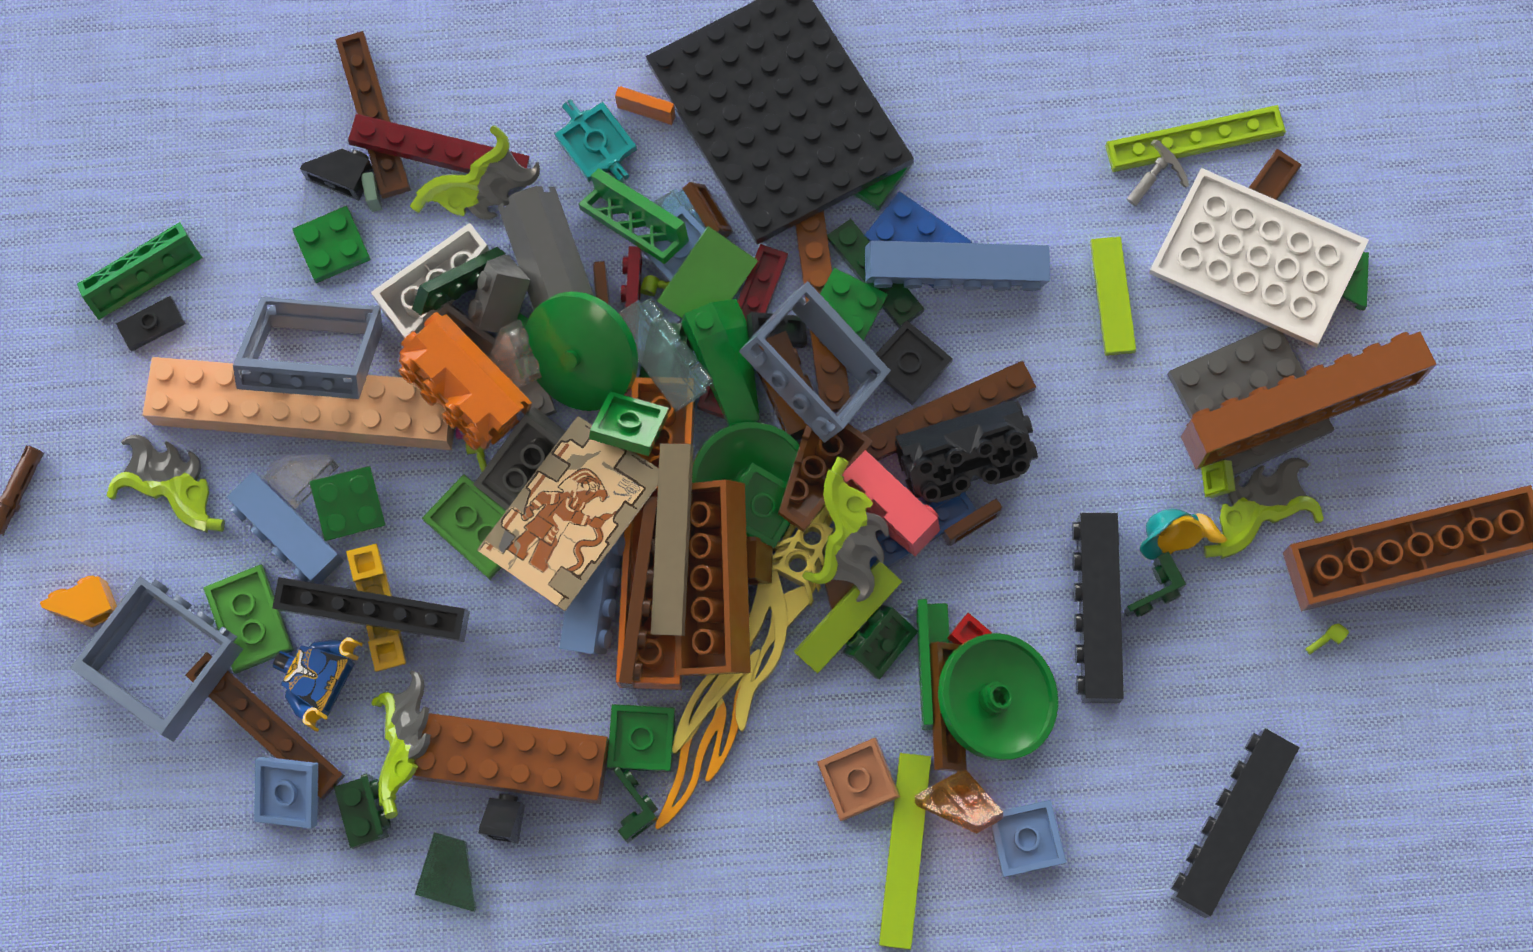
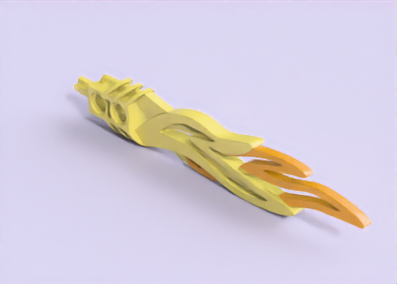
(784, 611)

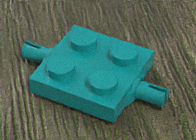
(595, 140)

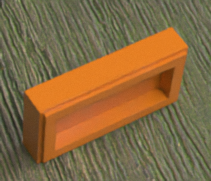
(645, 105)

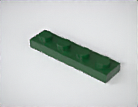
(851, 245)
(452, 283)

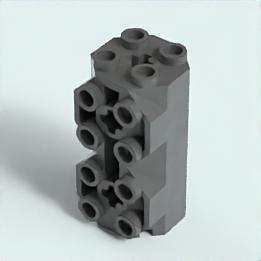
(543, 244)

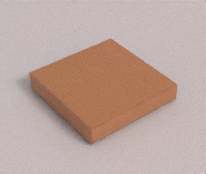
(858, 779)

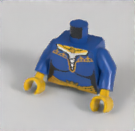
(316, 677)

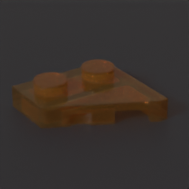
(961, 802)

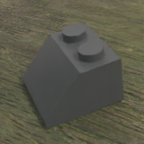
(498, 294)

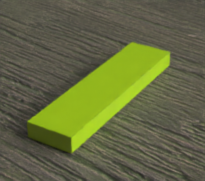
(1112, 296)
(846, 619)

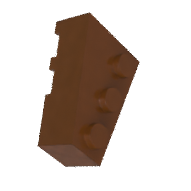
(787, 417)

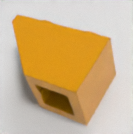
(85, 603)

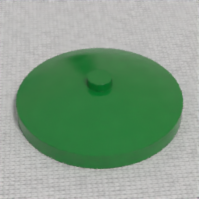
(582, 350)
(735, 447)
(998, 697)

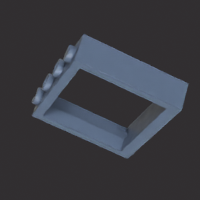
(842, 343)
(306, 377)
(116, 628)

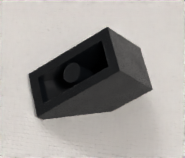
(339, 171)
(502, 819)

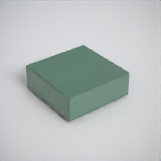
(371, 191)

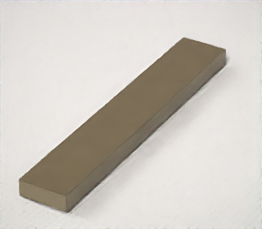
(672, 539)

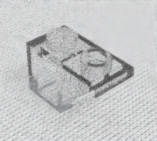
(514, 355)

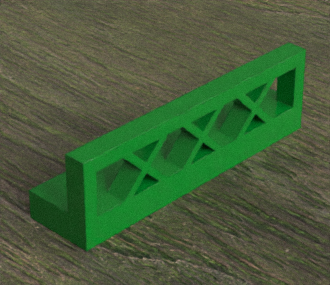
(646, 213)
(138, 271)
(931, 627)

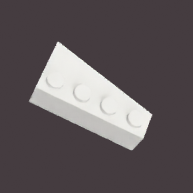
(399, 292)

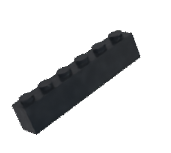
(1098, 608)
(371, 609)
(1234, 823)

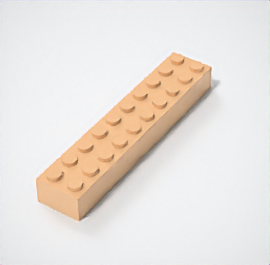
(207, 398)

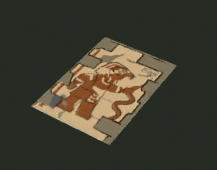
(570, 514)

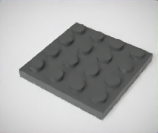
(1236, 372)

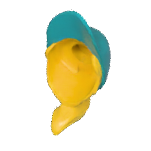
(1176, 531)

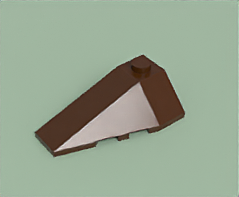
(805, 486)

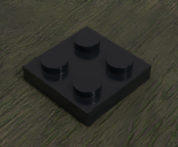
(913, 362)

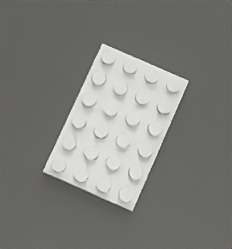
(1259, 257)

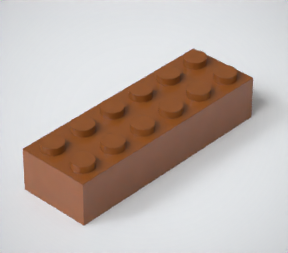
(716, 583)
(514, 758)

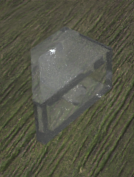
(292, 475)

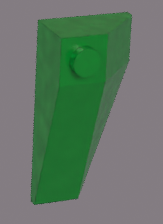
(716, 337)

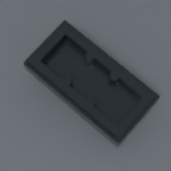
(150, 323)
(791, 324)

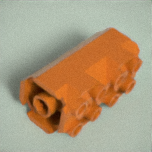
(462, 380)

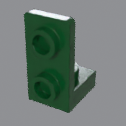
(1164, 572)
(635, 823)

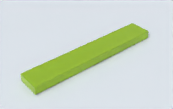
(1196, 138)
(904, 853)

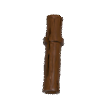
(17, 485)

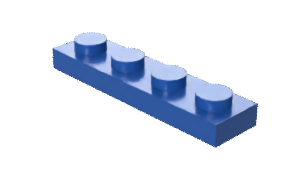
(949, 513)

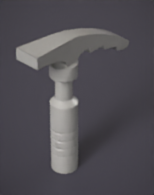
(1150, 177)

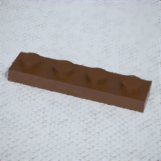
(947, 751)

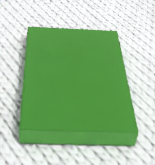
(708, 274)
(464, 520)
(245, 609)

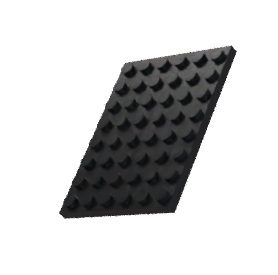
(779, 113)

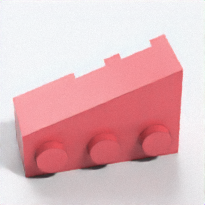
(908, 519)

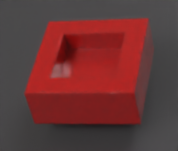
(967, 629)

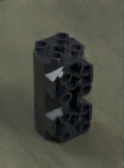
(975, 446)

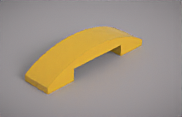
(370, 576)

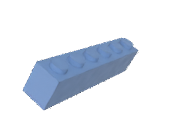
(957, 264)

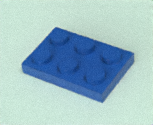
(911, 223)

